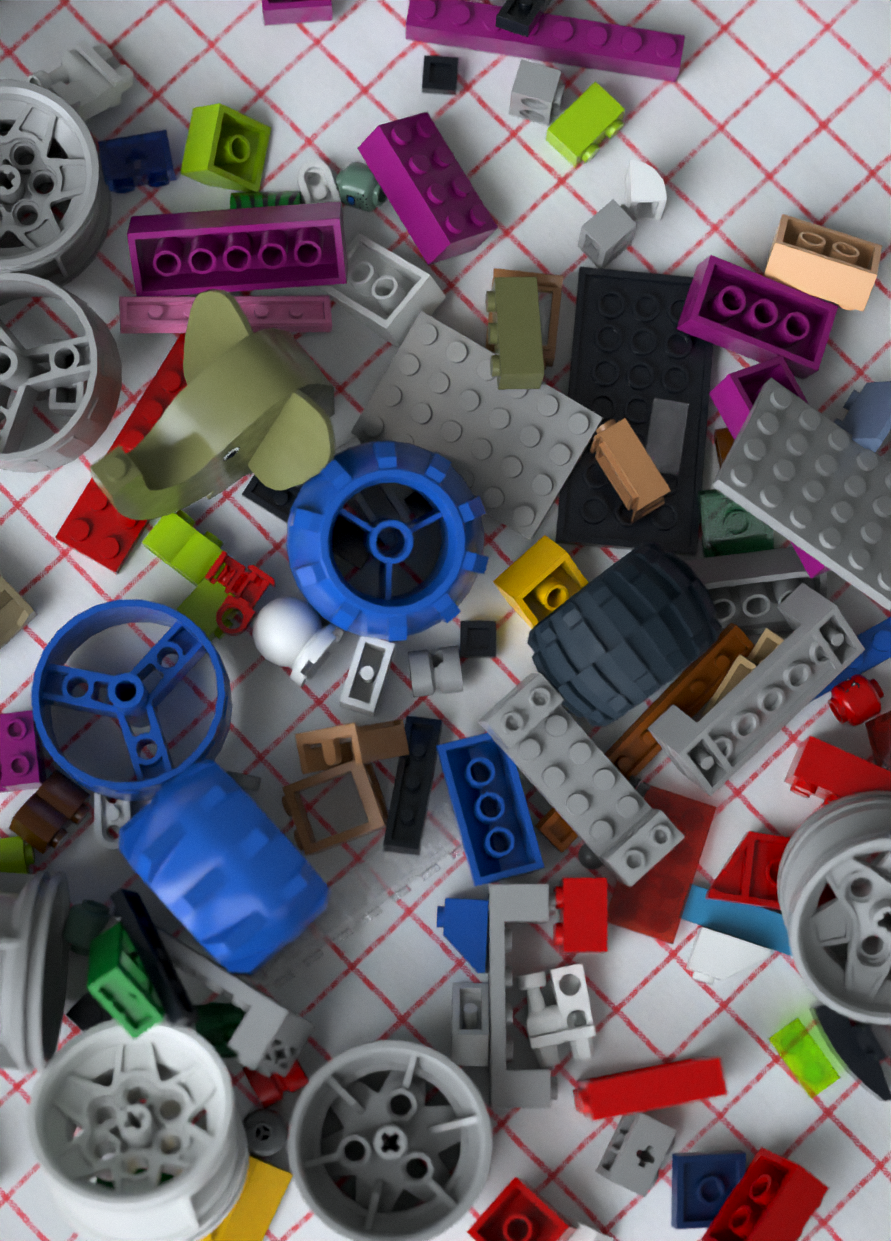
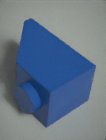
(466, 929)

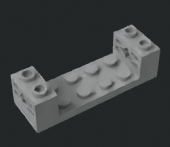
(766, 698)
(579, 780)
(513, 906)
(269, 1033)

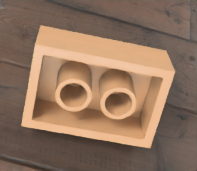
(823, 262)

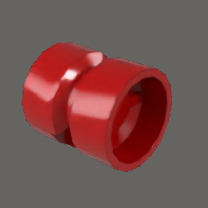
(271, 1089)

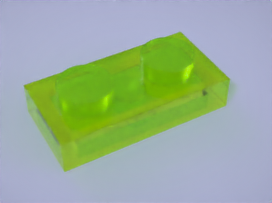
(803, 1058)

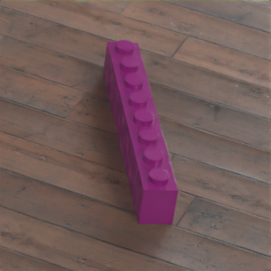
(552, 40)

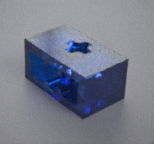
(119, 159)

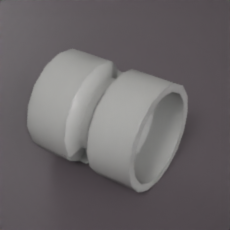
(435, 671)

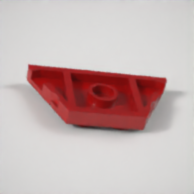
(752, 873)

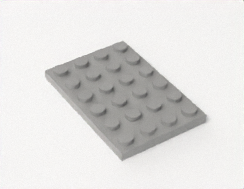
(504, 443)
(814, 488)

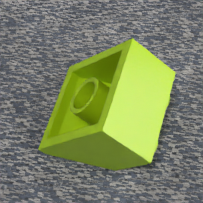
(225, 149)

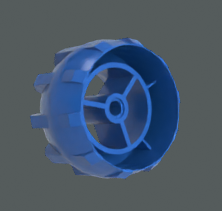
(384, 615)
(223, 868)

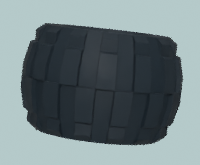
(625, 634)

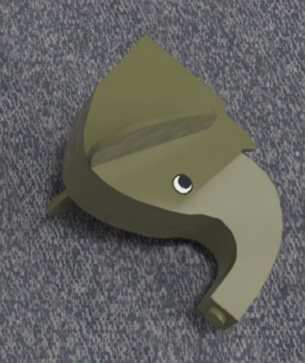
(245, 411)

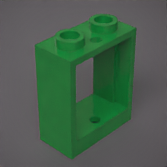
(122, 982)

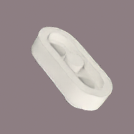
(320, 193)
(110, 815)

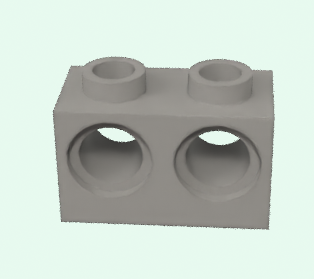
(536, 93)
(607, 233)

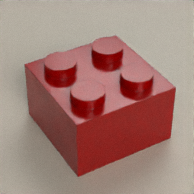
(582, 916)
(521, 1215)

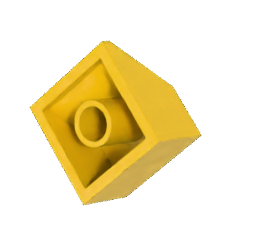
(540, 581)

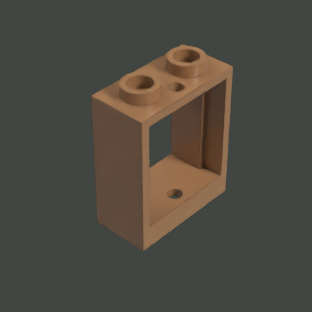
(370, 796)

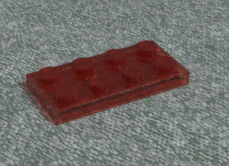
(659, 897)

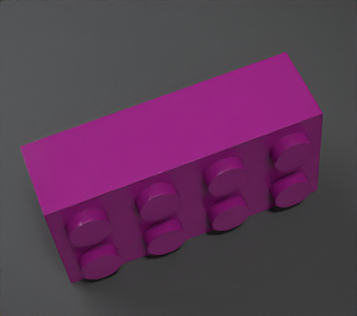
(427, 187)
(757, 316)

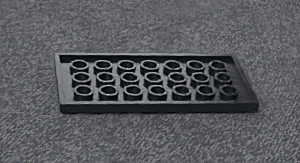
(620, 361)

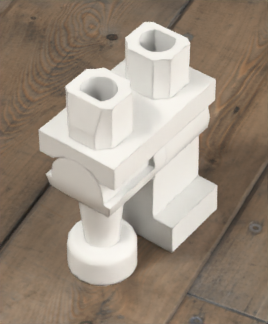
(90, 79)
(562, 1022)

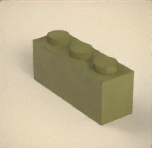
(515, 333)

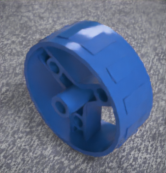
(130, 699)

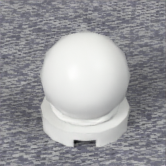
(292, 636)

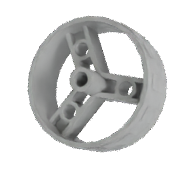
(94, 361)

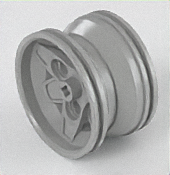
(824, 852)
(381, 1171)

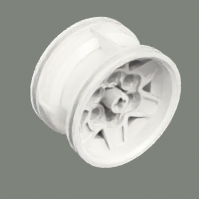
(101, 1079)

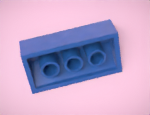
(489, 810)

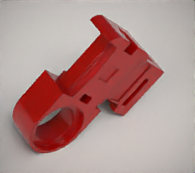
(245, 586)

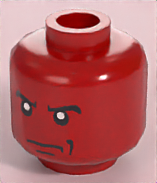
(856, 700)

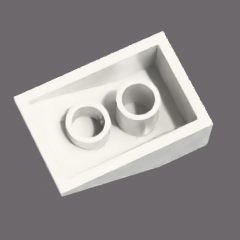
(384, 290)

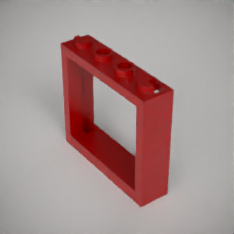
(650, 1088)

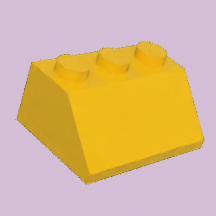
(255, 1205)

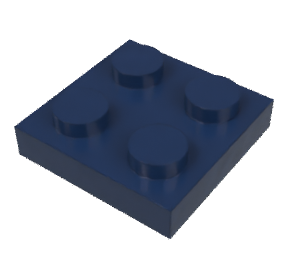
(703, 1185)

